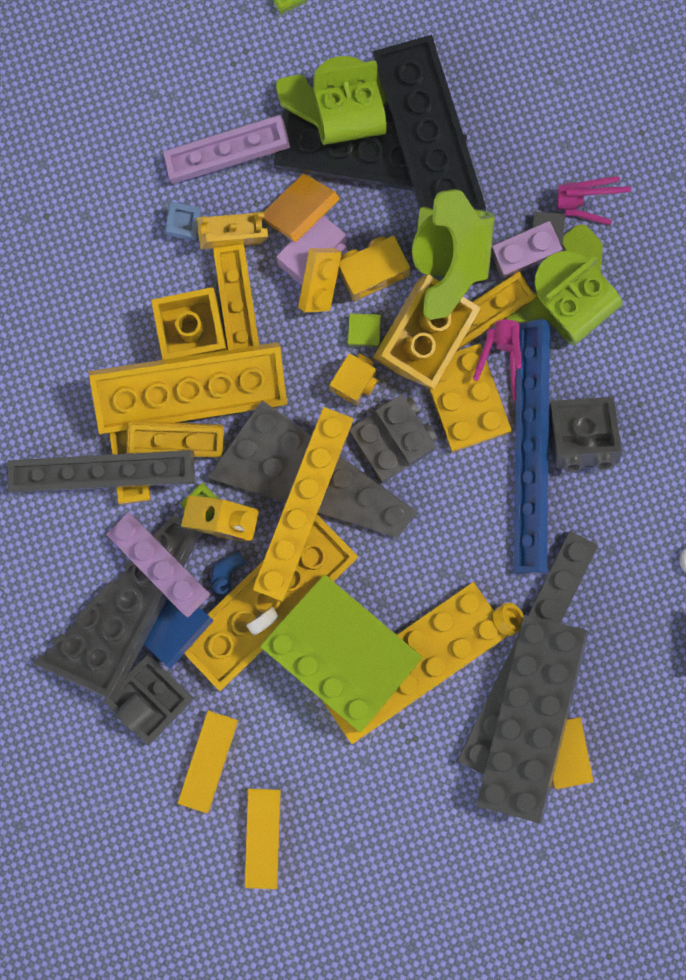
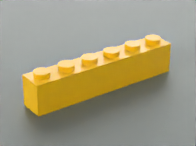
(303, 504)

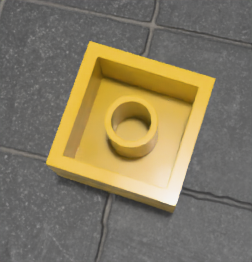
(189, 324)

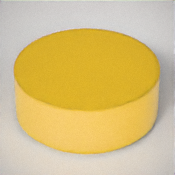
(508, 619)

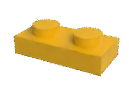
(319, 279)

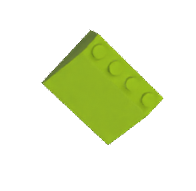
(341, 652)

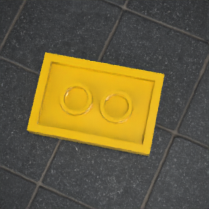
(469, 408)

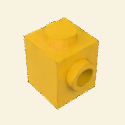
(354, 379)

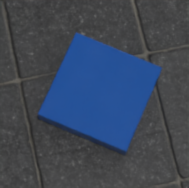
(175, 632)

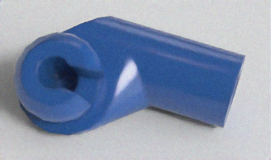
(223, 571)

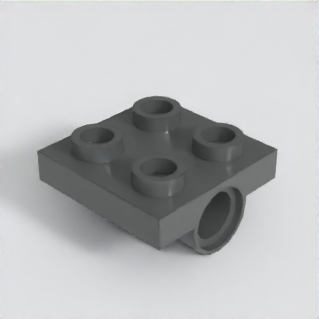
(149, 700)

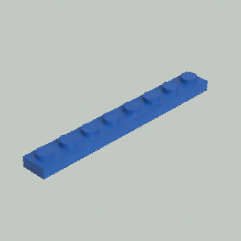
(532, 449)

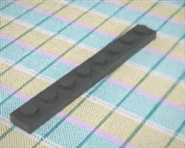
(549, 605)

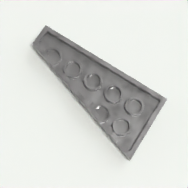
(267, 461)
(115, 623)

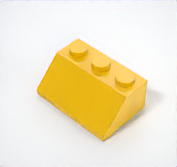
(422, 346)

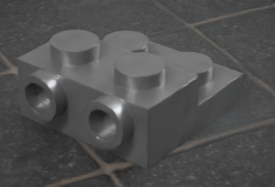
(585, 433)
(394, 437)

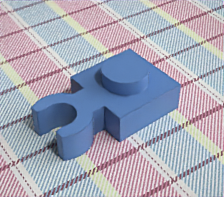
(182, 221)

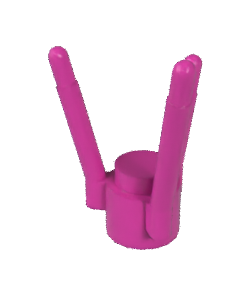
(571, 196)
(506, 338)

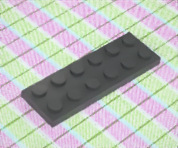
(532, 719)

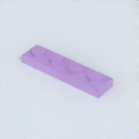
(226, 149)
(158, 564)

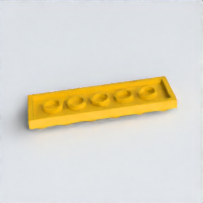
(188, 387)
(447, 642)
(228, 643)

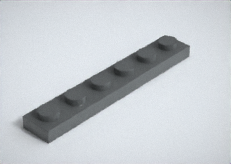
(101, 471)

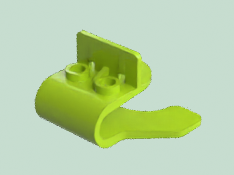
(343, 101)
(452, 243)
(572, 288)

